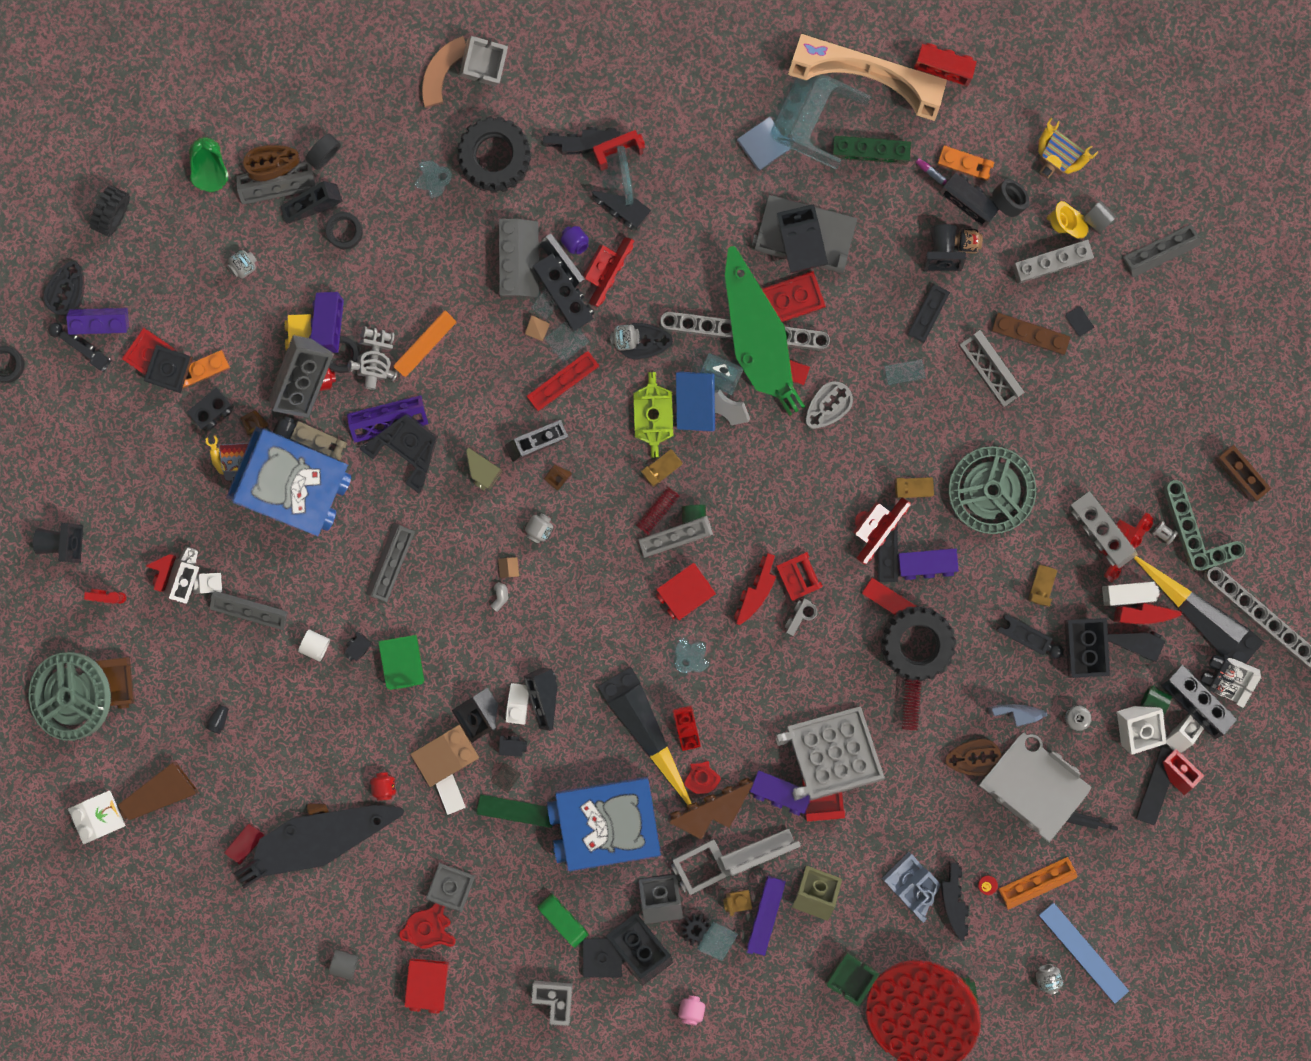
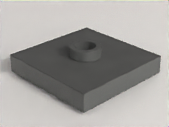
(450, 887)

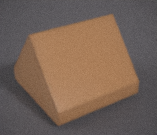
(508, 567)

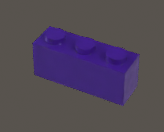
(327, 320)
(97, 321)
(928, 563)
(779, 793)

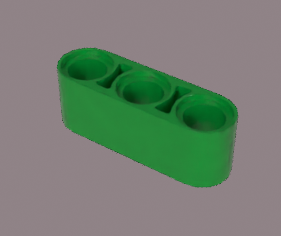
(563, 920)

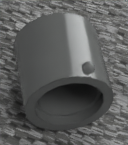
(1099, 217)
(343, 965)

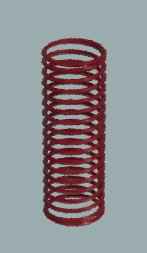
(655, 508)
(914, 691)

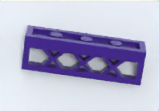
(385, 415)
(765, 916)

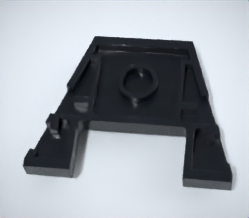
(411, 442)

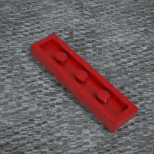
(563, 381)

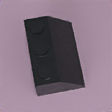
(970, 199)
(1087, 648)

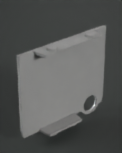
(1036, 787)

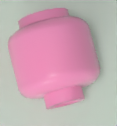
(691, 1010)

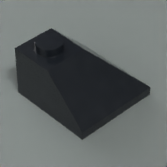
(477, 715)

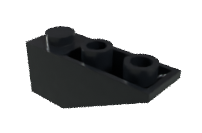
(632, 214)

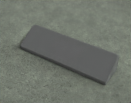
(1162, 250)
(390, 562)

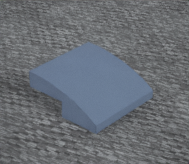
(761, 146)

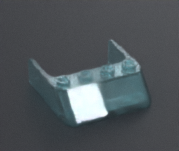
(803, 110)

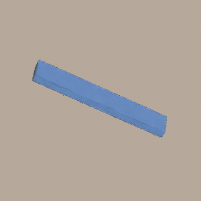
(1083, 952)

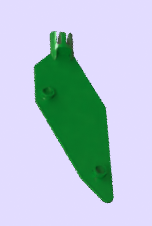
(758, 334)

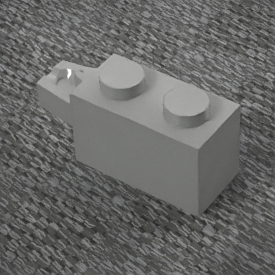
(182, 576)

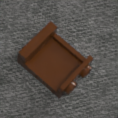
(120, 681)

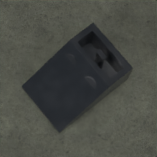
(802, 238)

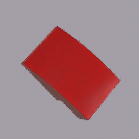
(1144, 614)

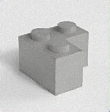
(558, 996)

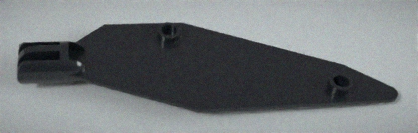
(315, 840)

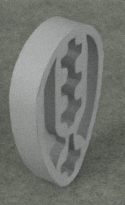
(823, 395)

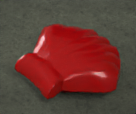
(702, 778)

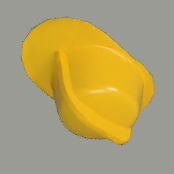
(1068, 220)

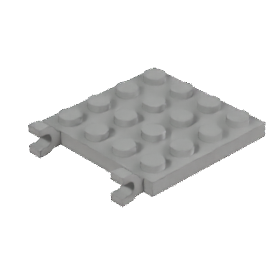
(833, 753)

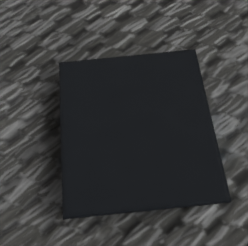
(1079, 321)

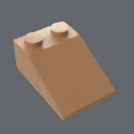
(445, 755)

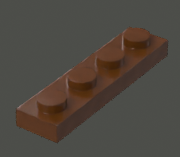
(1031, 334)

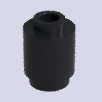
(284, 427)

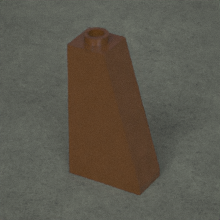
(162, 790)

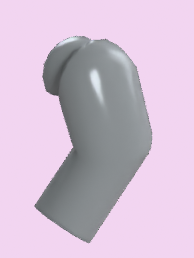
(502, 596)

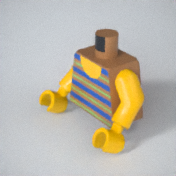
(1060, 153)

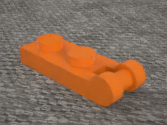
(965, 163)
(206, 368)

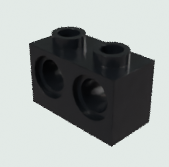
(207, 405)

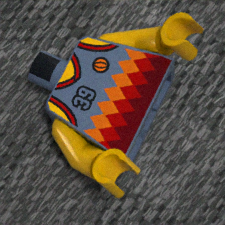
(227, 457)

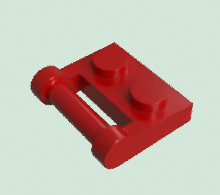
(793, 579)
(101, 596)

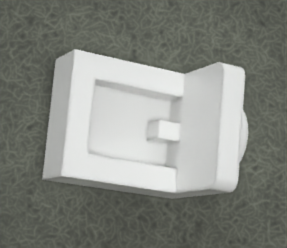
(207, 583)

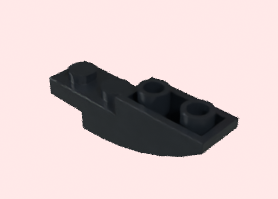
(579, 145)
(955, 909)

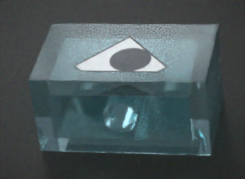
(726, 373)

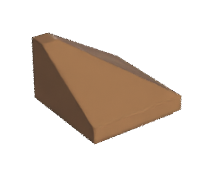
(537, 328)

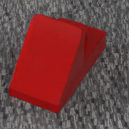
(165, 567)

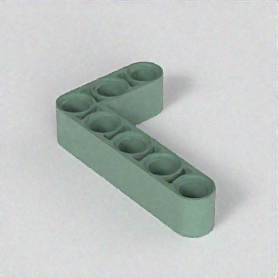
(1193, 532)

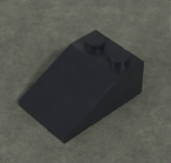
(639, 949)

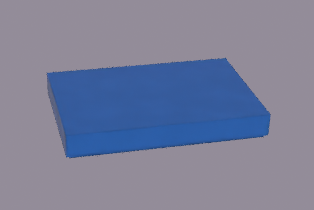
(695, 401)

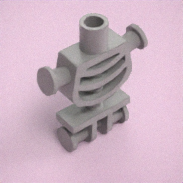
(371, 372)

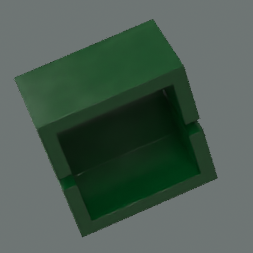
(852, 978)

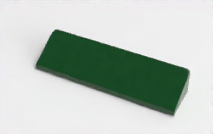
(513, 810)

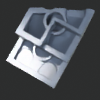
(1019, 713)
(913, 885)

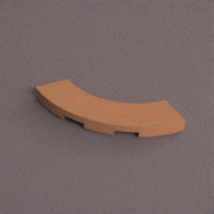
(437, 69)

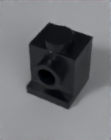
(357, 647)
(512, 746)

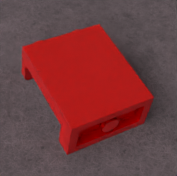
(610, 147)
(685, 592)
(825, 808)
(426, 985)

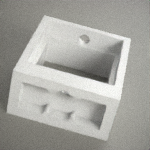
(1130, 593)

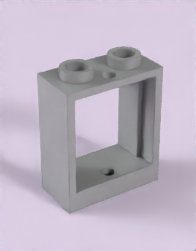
(678, 869)

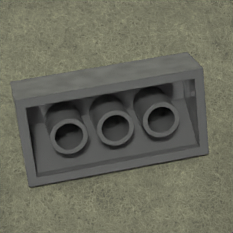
(517, 256)
(300, 377)

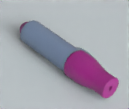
(932, 172)

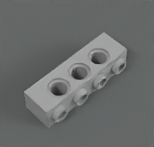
(1053, 261)
(1089, 504)

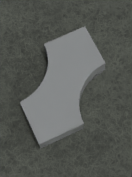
(733, 411)

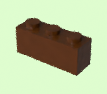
(1242, 473)

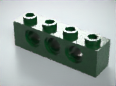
(871, 149)

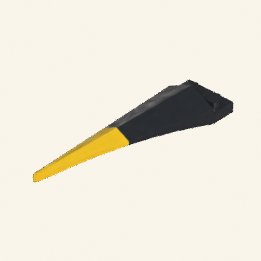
(1217, 627)
(631, 705)

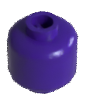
(574, 240)

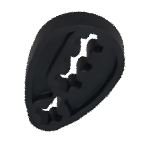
(55, 285)
(652, 348)

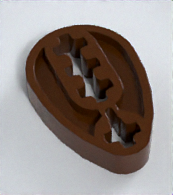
(265, 154)
(974, 746)

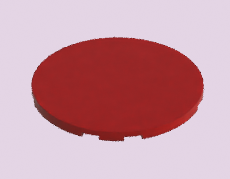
(923, 1013)

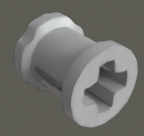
(1167, 538)

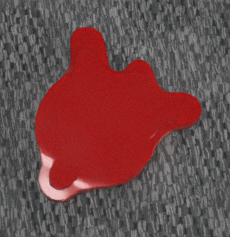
(427, 928)

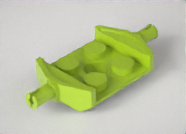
(653, 430)

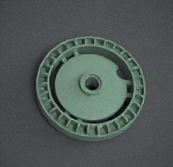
(1007, 488)
(88, 696)

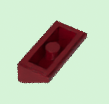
(244, 843)

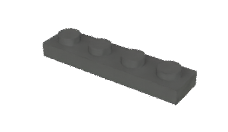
(248, 610)

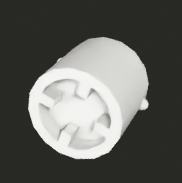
(314, 645)

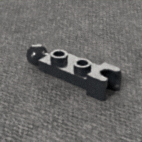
(98, 359)
(1030, 638)

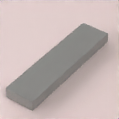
(675, 536)

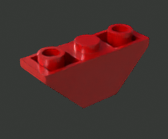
(686, 728)

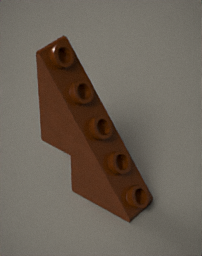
(720, 808)

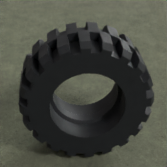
(494, 129)
(918, 669)

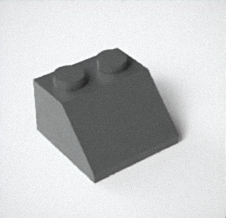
(660, 899)

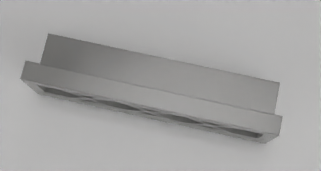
(997, 363)
(758, 852)

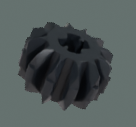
(690, 926)

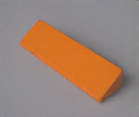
(425, 343)
(1038, 883)

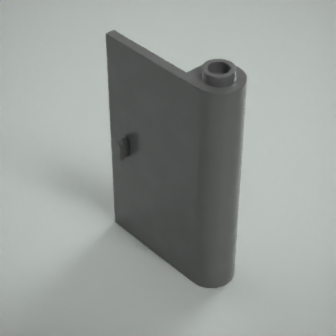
(835, 228)

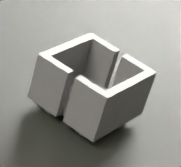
(483, 62)

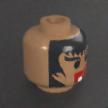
(968, 240)

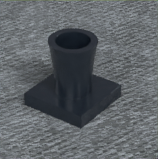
(944, 255)
(66, 542)

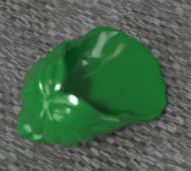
(207, 165)

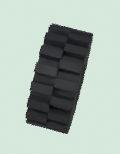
(109, 211)

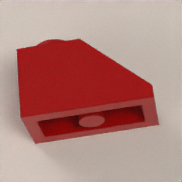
(1181, 772)

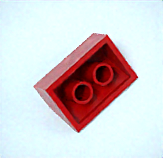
(945, 64)

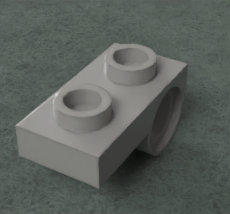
(793, 623)

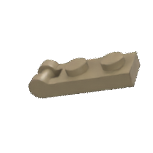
(318, 440)

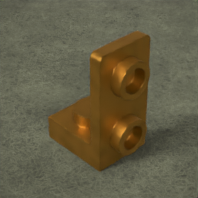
(662, 468)
(914, 487)
(1042, 586)
(737, 901)

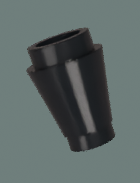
(217, 719)

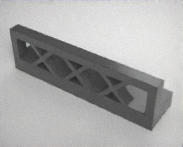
(290, 184)

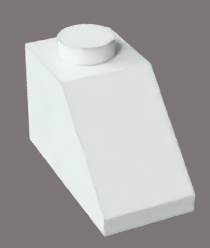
(517, 704)
(1184, 734)

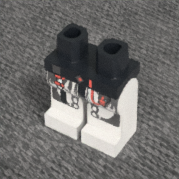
(1231, 679)

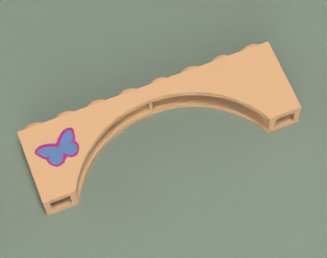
(819, 57)

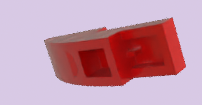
(754, 598)

